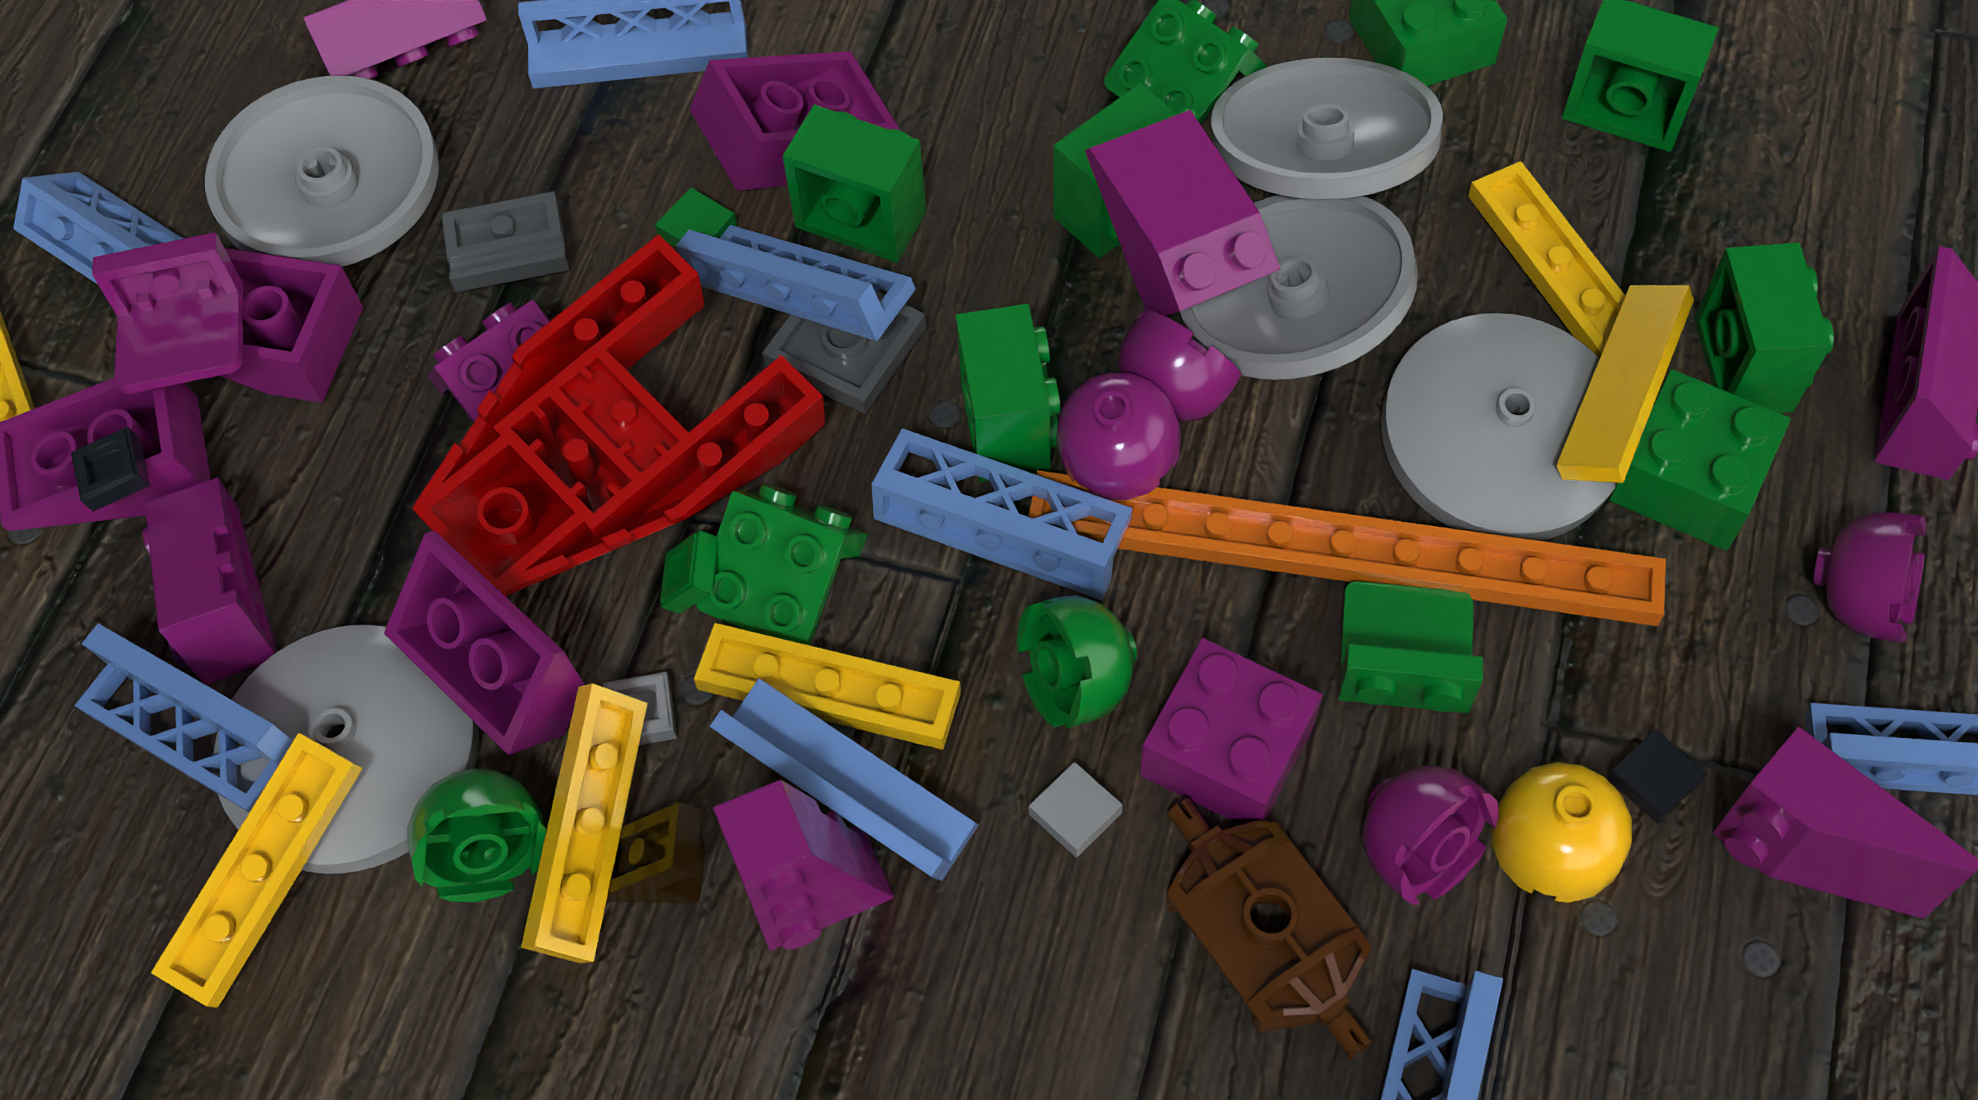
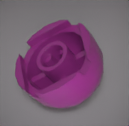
(1184, 370)
(1118, 436)
(1874, 574)
(1426, 830)

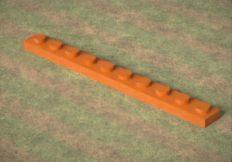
(1385, 552)

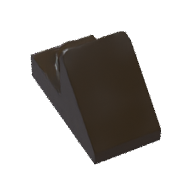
(660, 858)

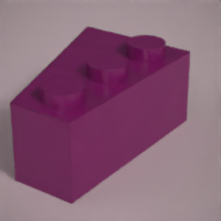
(206, 583)
(799, 863)

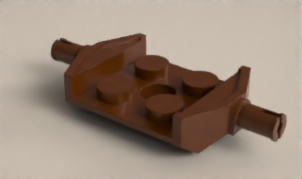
(1284, 975)

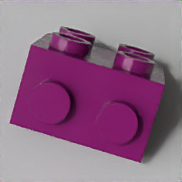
(173, 311)
(480, 365)

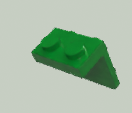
(1183, 58)
(777, 563)
(1408, 648)

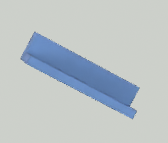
(632, 46)
(82, 220)
(797, 280)
(997, 532)
(190, 698)
(1902, 763)
(848, 779)
(1469, 1038)

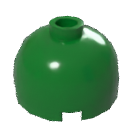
(1077, 659)
(475, 835)

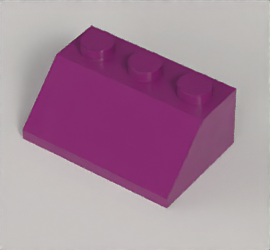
(367, 32)
(1933, 374)
(482, 650)

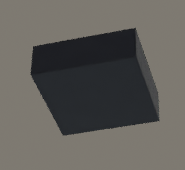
(110, 469)
(1657, 776)

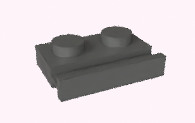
(504, 241)

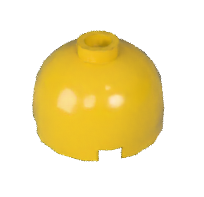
(1562, 832)

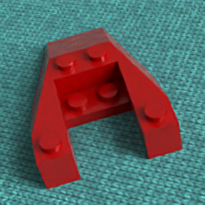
(583, 456)

